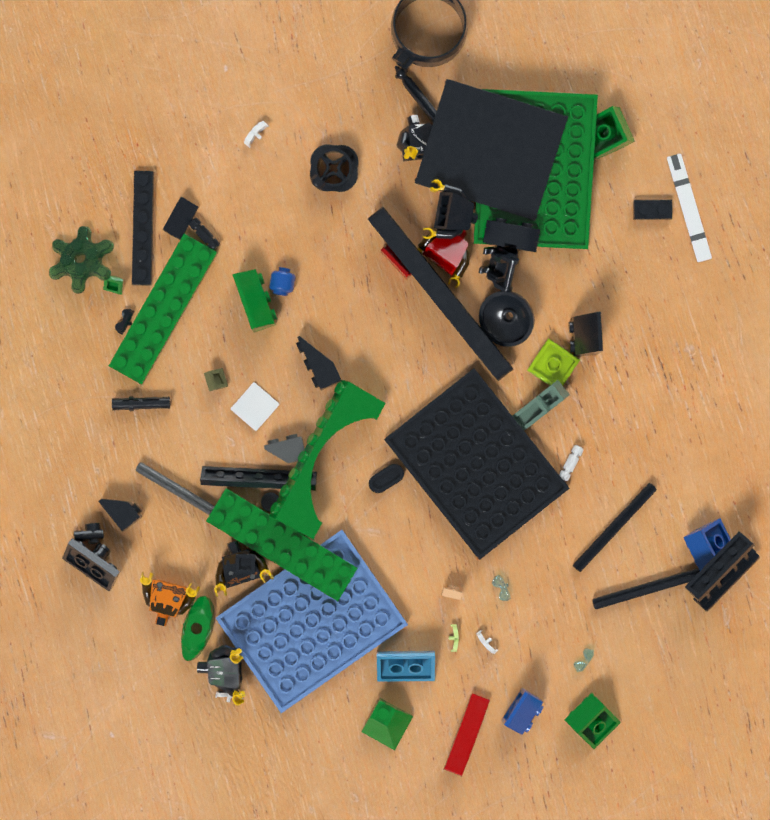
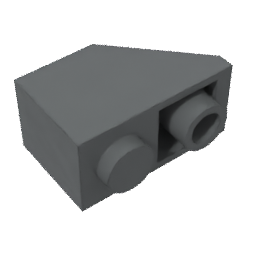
(286, 450)

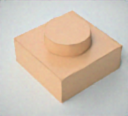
(452, 592)

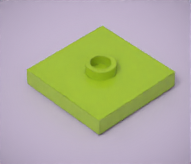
(553, 363)

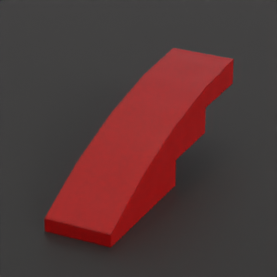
(466, 734)

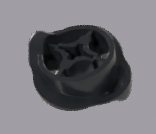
(320, 154)

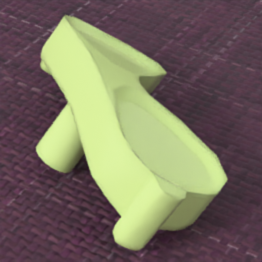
(455, 637)

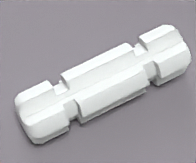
(571, 462)

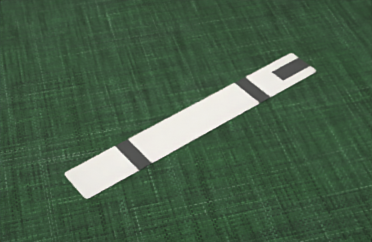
(689, 207)

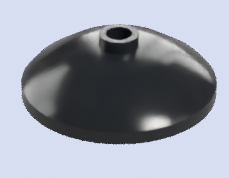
(499, 325)

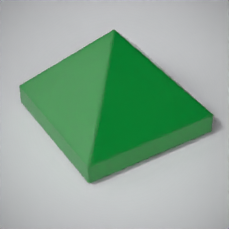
(114, 284)

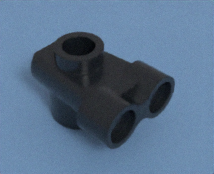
(92, 534)

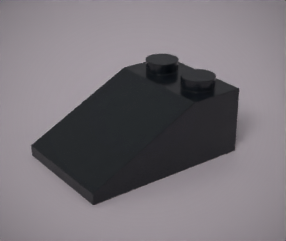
(586, 334)

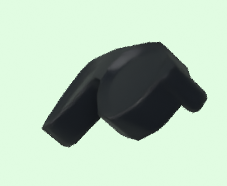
(121, 326)

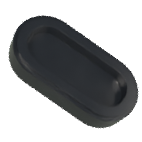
(386, 478)

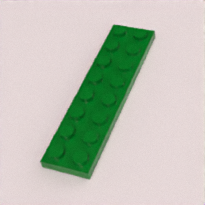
(163, 309)
(282, 544)

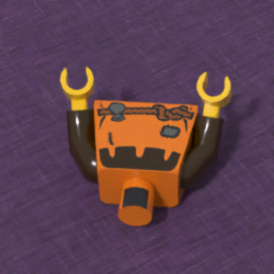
(166, 598)

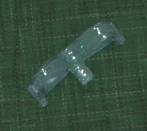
(499, 582)
(588, 655)

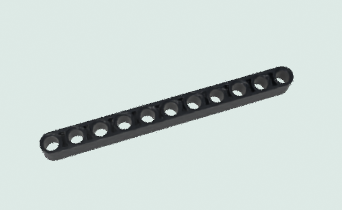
(440, 293)

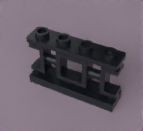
(722, 571)

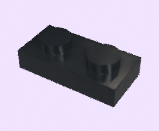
(652, 210)

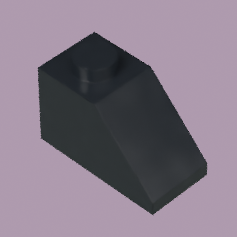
(122, 512)

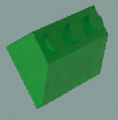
(255, 300)

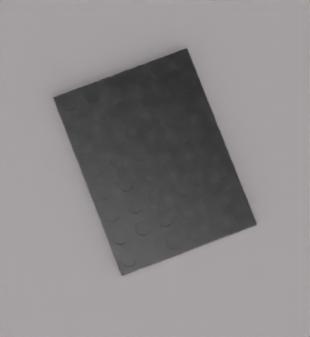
(476, 464)

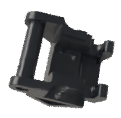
(501, 266)

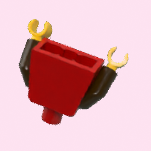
(447, 254)

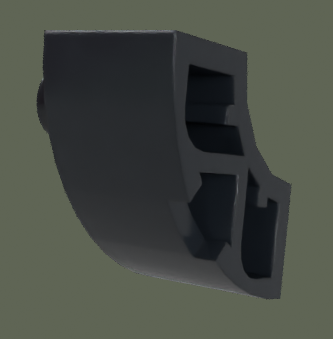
(511, 235)

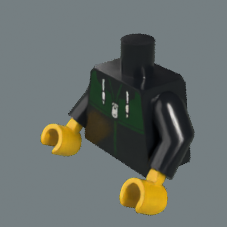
(225, 671)

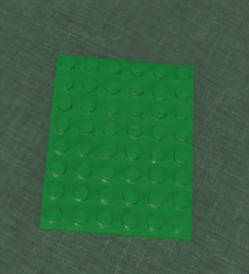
(568, 193)

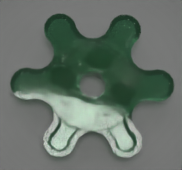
(89, 267)

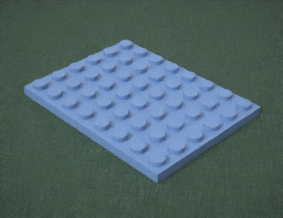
(303, 637)

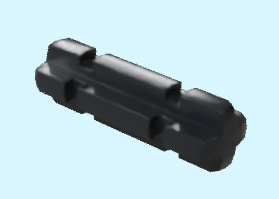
(204, 234)

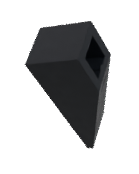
(323, 368)

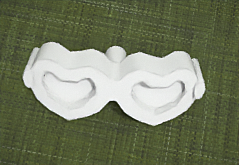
(255, 133)

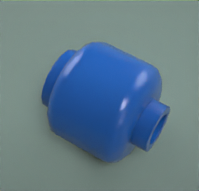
(282, 281)

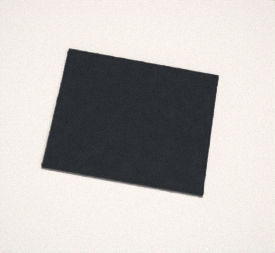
(491, 148)

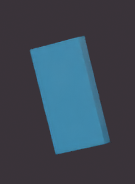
(405, 666)

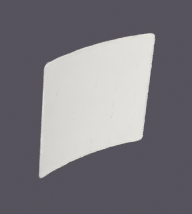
(254, 406)

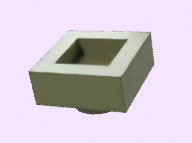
(216, 379)

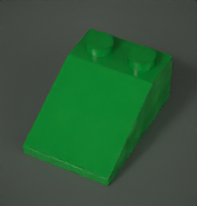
(611, 132)

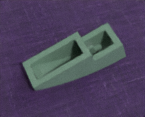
(541, 405)

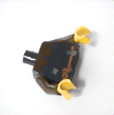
(226, 569)

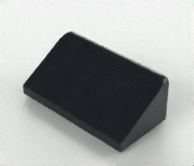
(180, 218)

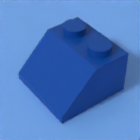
(707, 542)
(522, 712)

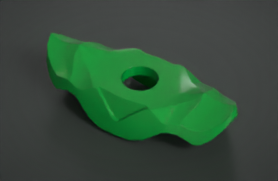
(202, 613)

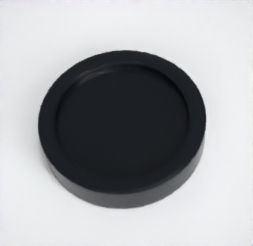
(268, 500)

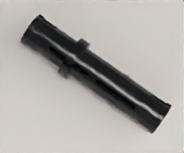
(140, 403)

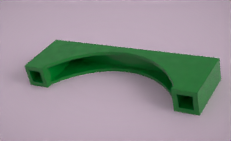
(295, 500)

